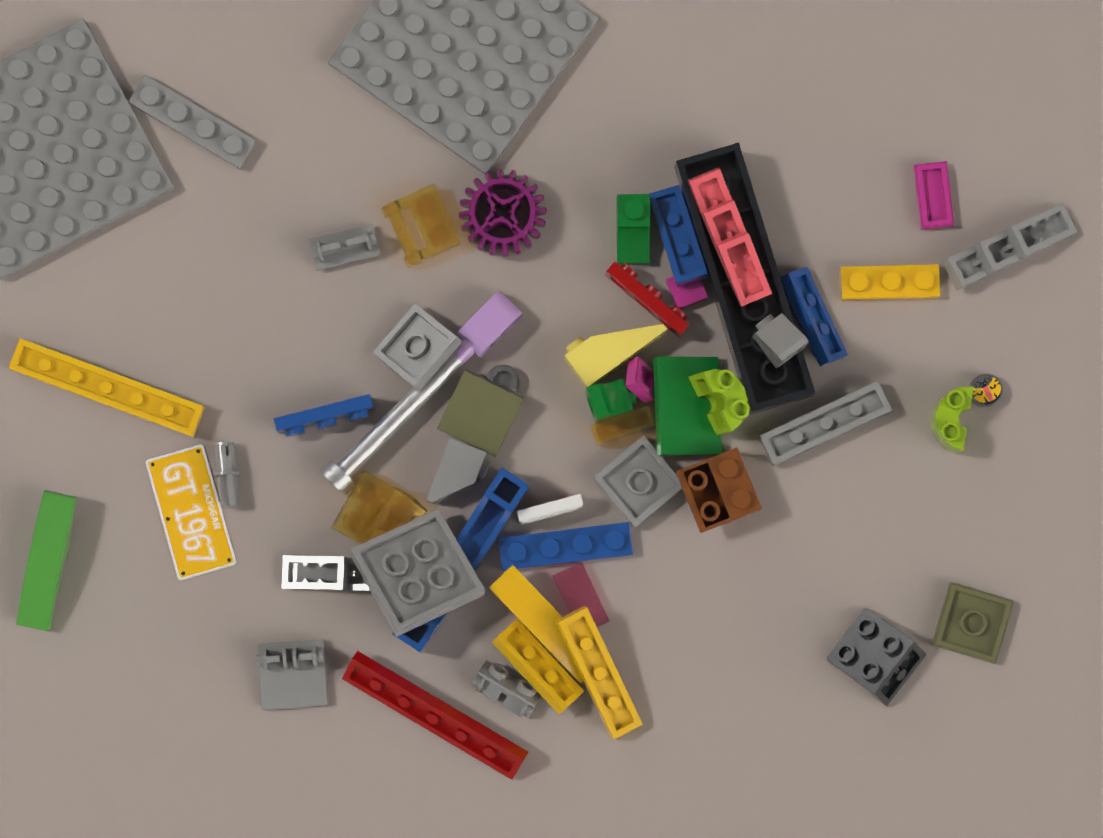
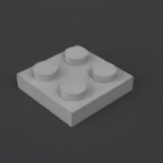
(417, 347)
(638, 481)

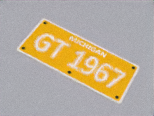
(190, 512)

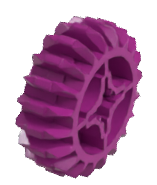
(492, 223)

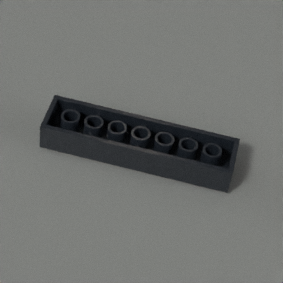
(763, 383)

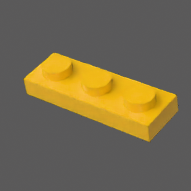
(889, 282)
(537, 666)

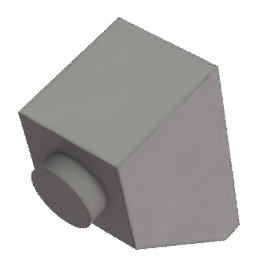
(779, 339)
(458, 470)

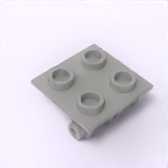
(292, 674)

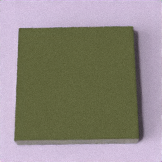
(480, 413)
(972, 623)

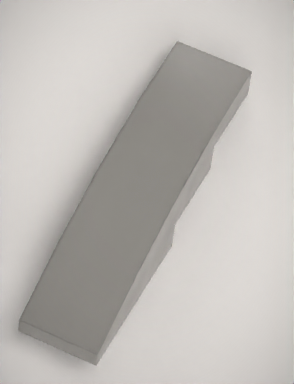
(1009, 246)
(321, 573)

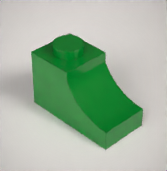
(633, 229)
(609, 400)

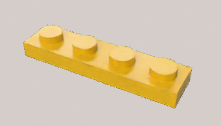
(599, 672)

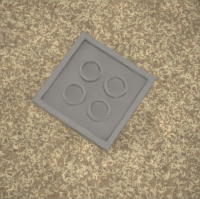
(417, 572)

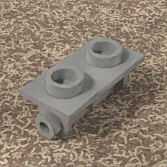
(344, 247)
(495, 679)

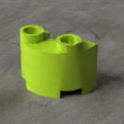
(726, 396)
(945, 418)

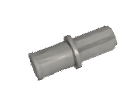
(227, 474)

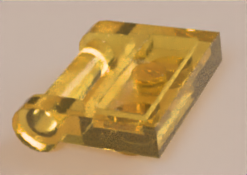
(431, 221)

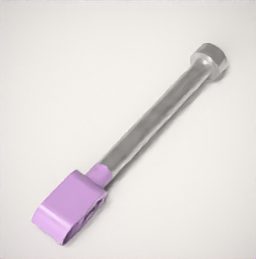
(477, 337)

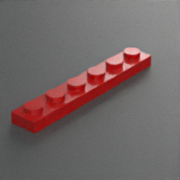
(434, 715)

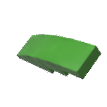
(46, 560)

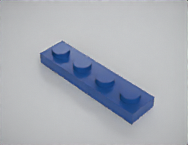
(565, 546)

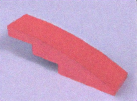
(729, 237)

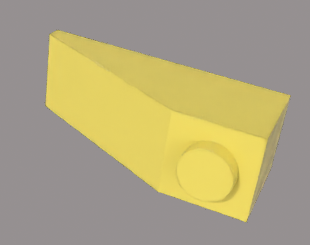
(604, 353)

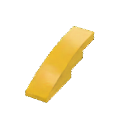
(535, 614)

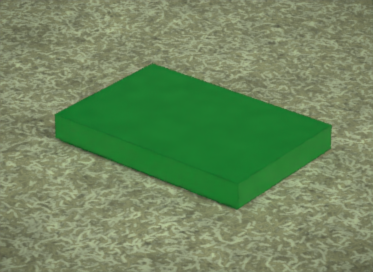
(679, 412)

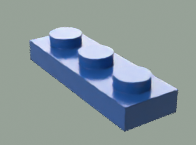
(678, 235)
(813, 316)
(324, 416)

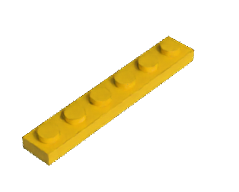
(106, 387)

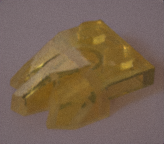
(375, 509)

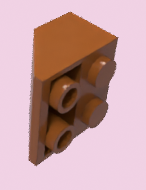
(718, 490)

